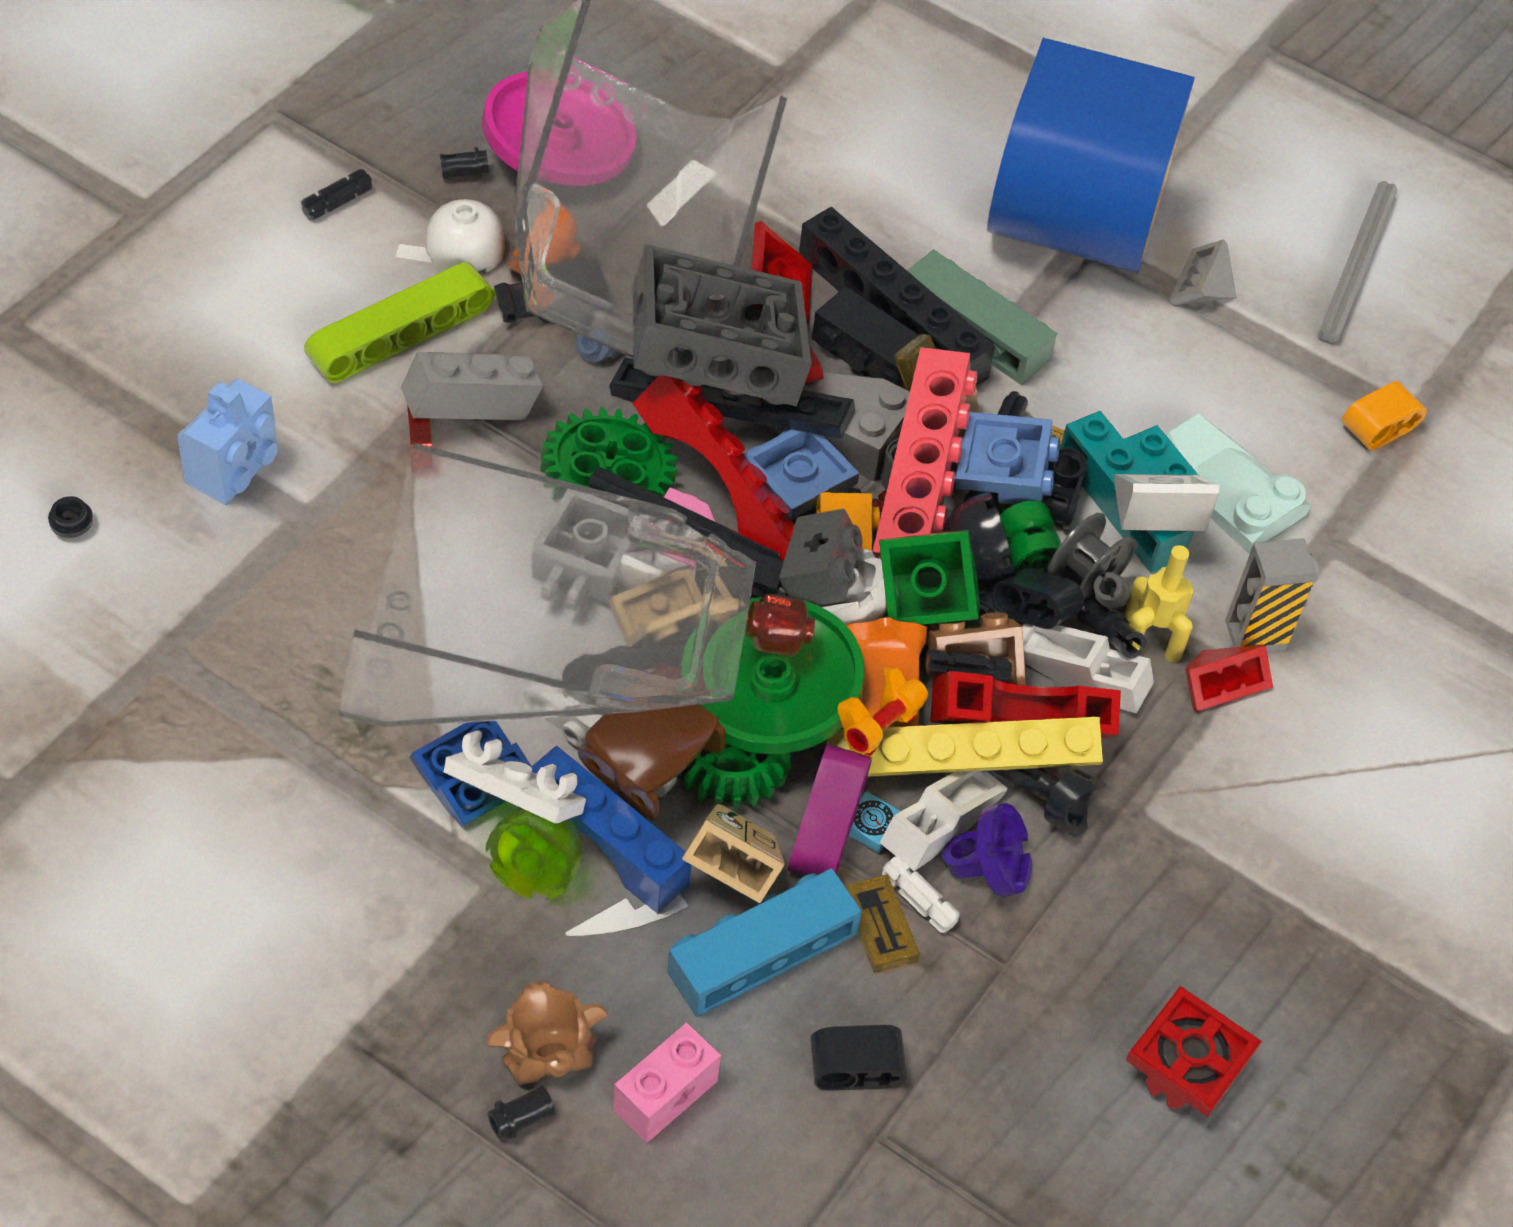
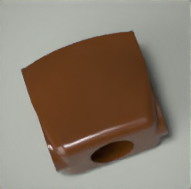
(648, 749)

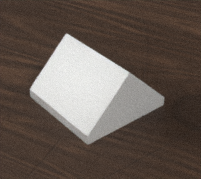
(1165, 501)

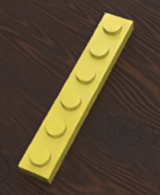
(984, 746)

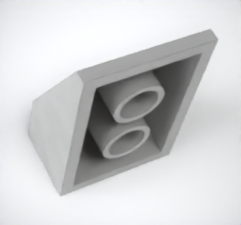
(875, 422)

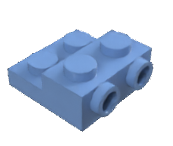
(1008, 457)
(801, 467)

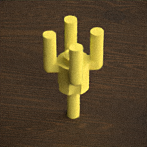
(1163, 603)

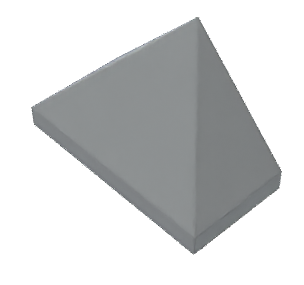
(1205, 276)

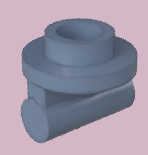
(594, 351)

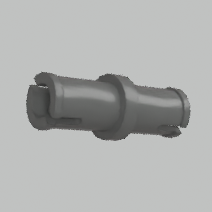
(1103, 588)

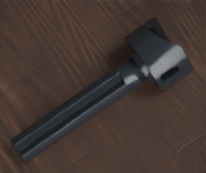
(1065, 796)

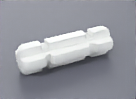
(921, 895)

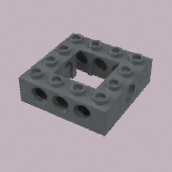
(763, 345)

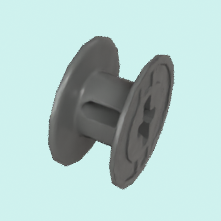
(1089, 556)

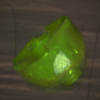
(534, 854)

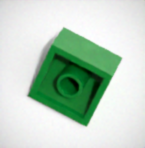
(930, 578)

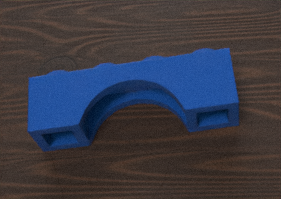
(641, 853)

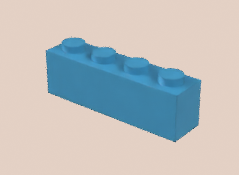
(763, 941)

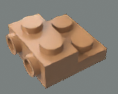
(991, 638)

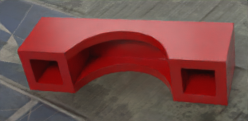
(982, 699)

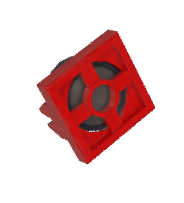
(1192, 1054)

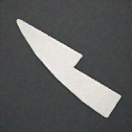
(624, 916)

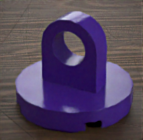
(995, 850)

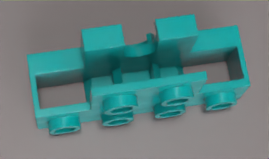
(1141, 453)

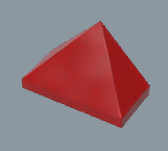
(1227, 675)

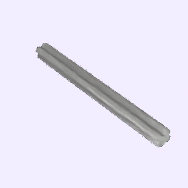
(1357, 262)

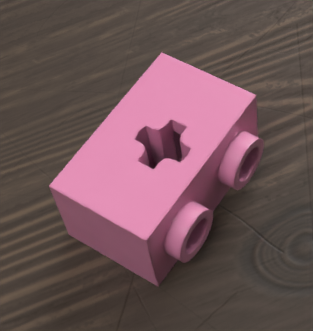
(666, 1082)

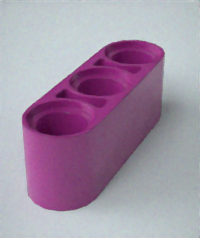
(830, 811)

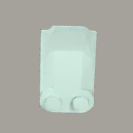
(1251, 498)

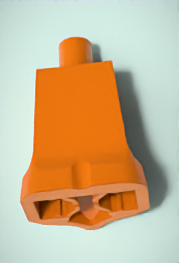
(889, 645)

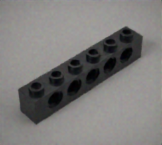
(852, 260)

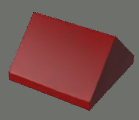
(778, 258)

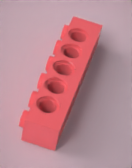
(929, 436)

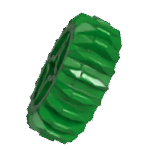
(736, 776)

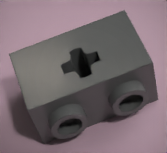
(821, 557)

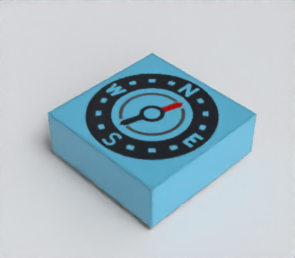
(872, 821)

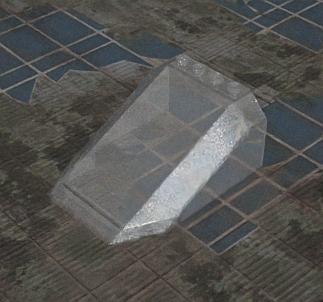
(619, 172)
(542, 603)

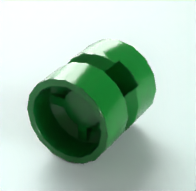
(1030, 535)

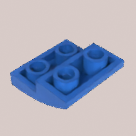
(459, 798)

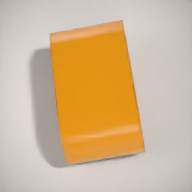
(1384, 415)

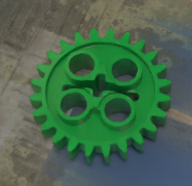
(609, 443)

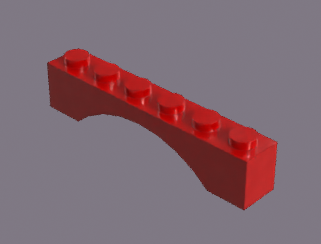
(682, 413)

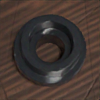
(66, 509)

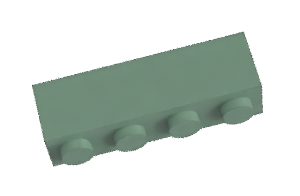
(1019, 339)

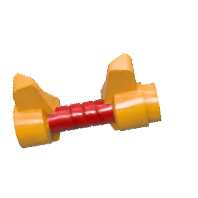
(899, 703)

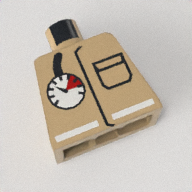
(733, 851)

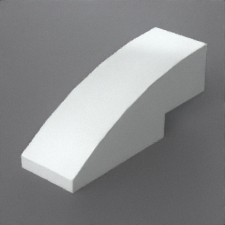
(1086, 660)
(940, 814)

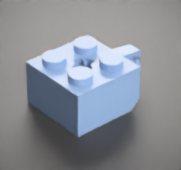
(228, 440)

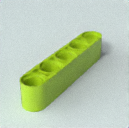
(399, 322)

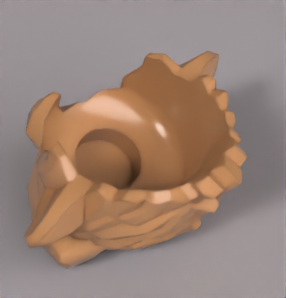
(546, 1033)

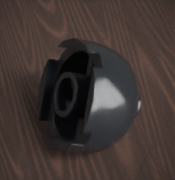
(986, 536)

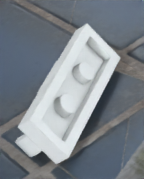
(515, 780)

